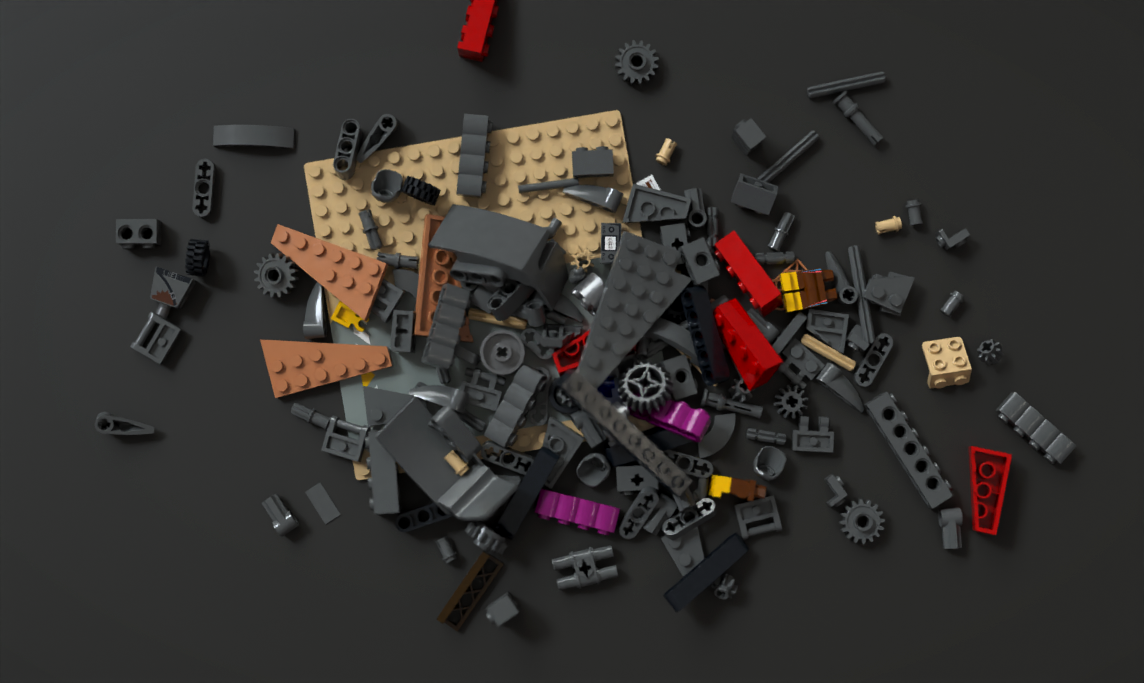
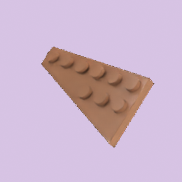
(342, 272)
(433, 274)
(309, 365)

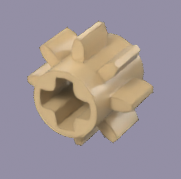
(580, 254)

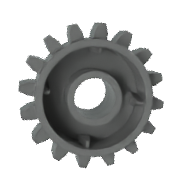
(640, 52)
(267, 278)
(872, 521)
(486, 537)

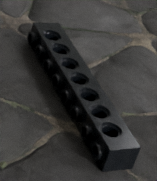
(623, 432)

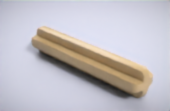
(481, 315)
(828, 352)

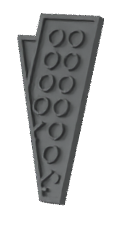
(633, 298)

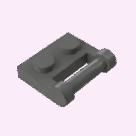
(390, 296)
(161, 341)
(344, 445)
(757, 510)

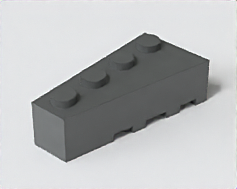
(384, 478)

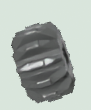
(787, 407)

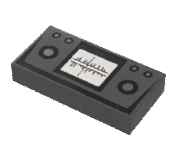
(609, 241)

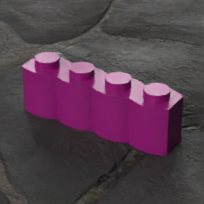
(677, 418)
(577, 510)

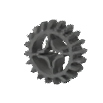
(632, 382)

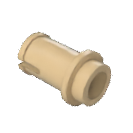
(666, 151)
(888, 225)
(457, 463)

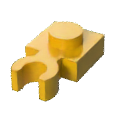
(346, 316)

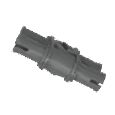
(575, 561)

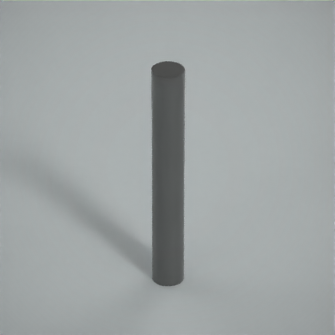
(548, 185)

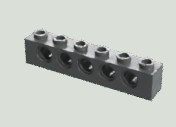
(942, 489)

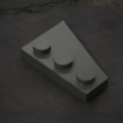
(655, 205)
(385, 405)
(563, 442)
(685, 550)

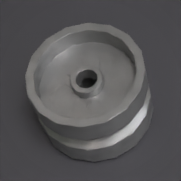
(500, 341)

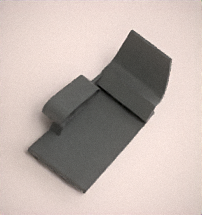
(501, 248)
(419, 447)

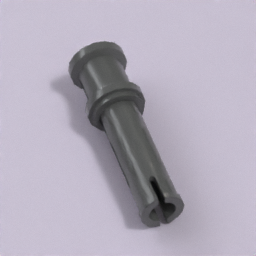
(851, 110)
(721, 402)

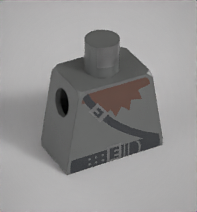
(170, 290)

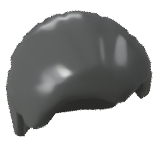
(387, 186)
(769, 463)
(593, 469)

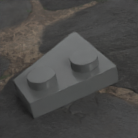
(888, 292)
(828, 327)
(559, 335)

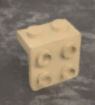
(946, 362)

